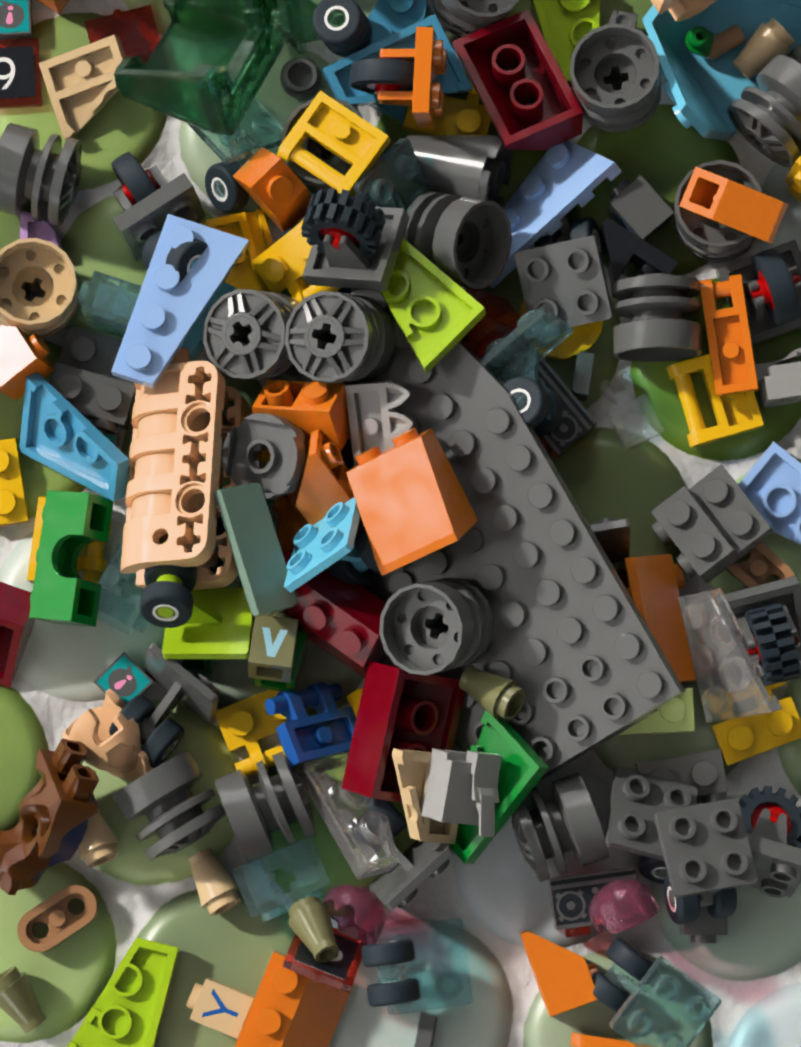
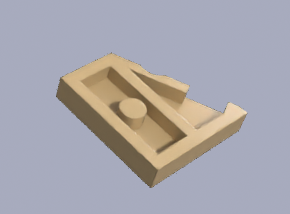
(82, 82)
(412, 776)

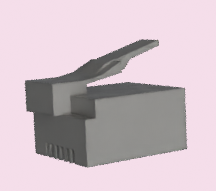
(780, 382)
(463, 788)

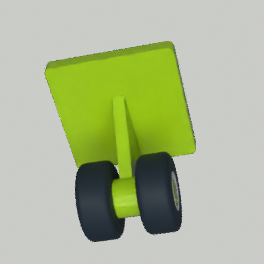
(196, 622)

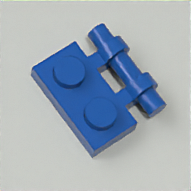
(317, 735)

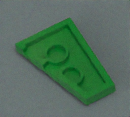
(517, 776)

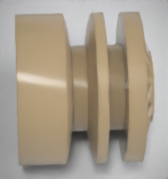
(41, 265)

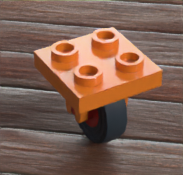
(407, 77)

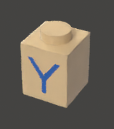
(219, 1006)

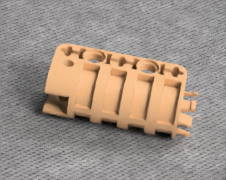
(177, 471)

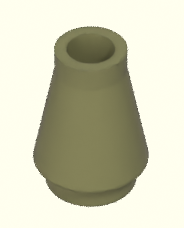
(495, 693)
(313, 926)
(19, 999)

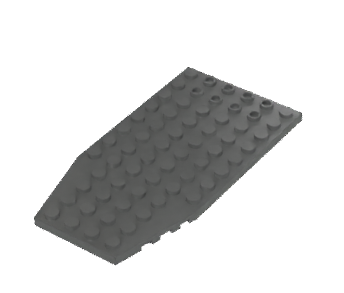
(551, 589)

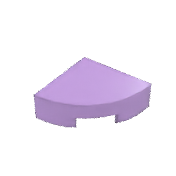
(37, 229)

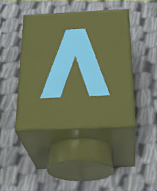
(273, 647)

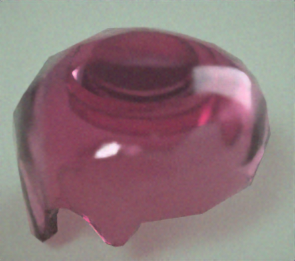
(622, 905)
(357, 908)

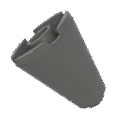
(464, 164)

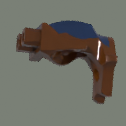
(50, 817)

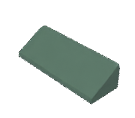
(255, 548)

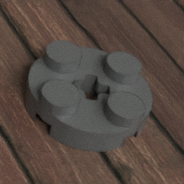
(286, 449)

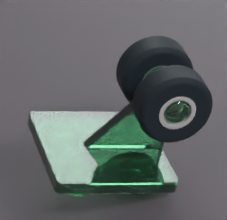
(335, 22)

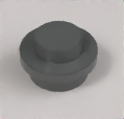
(300, 78)

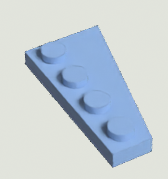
(550, 191)
(171, 307)
(776, 491)

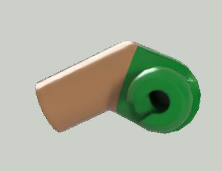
(713, 45)

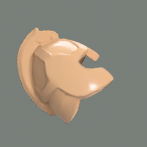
(117, 753)

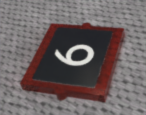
(20, 73)
(337, 972)

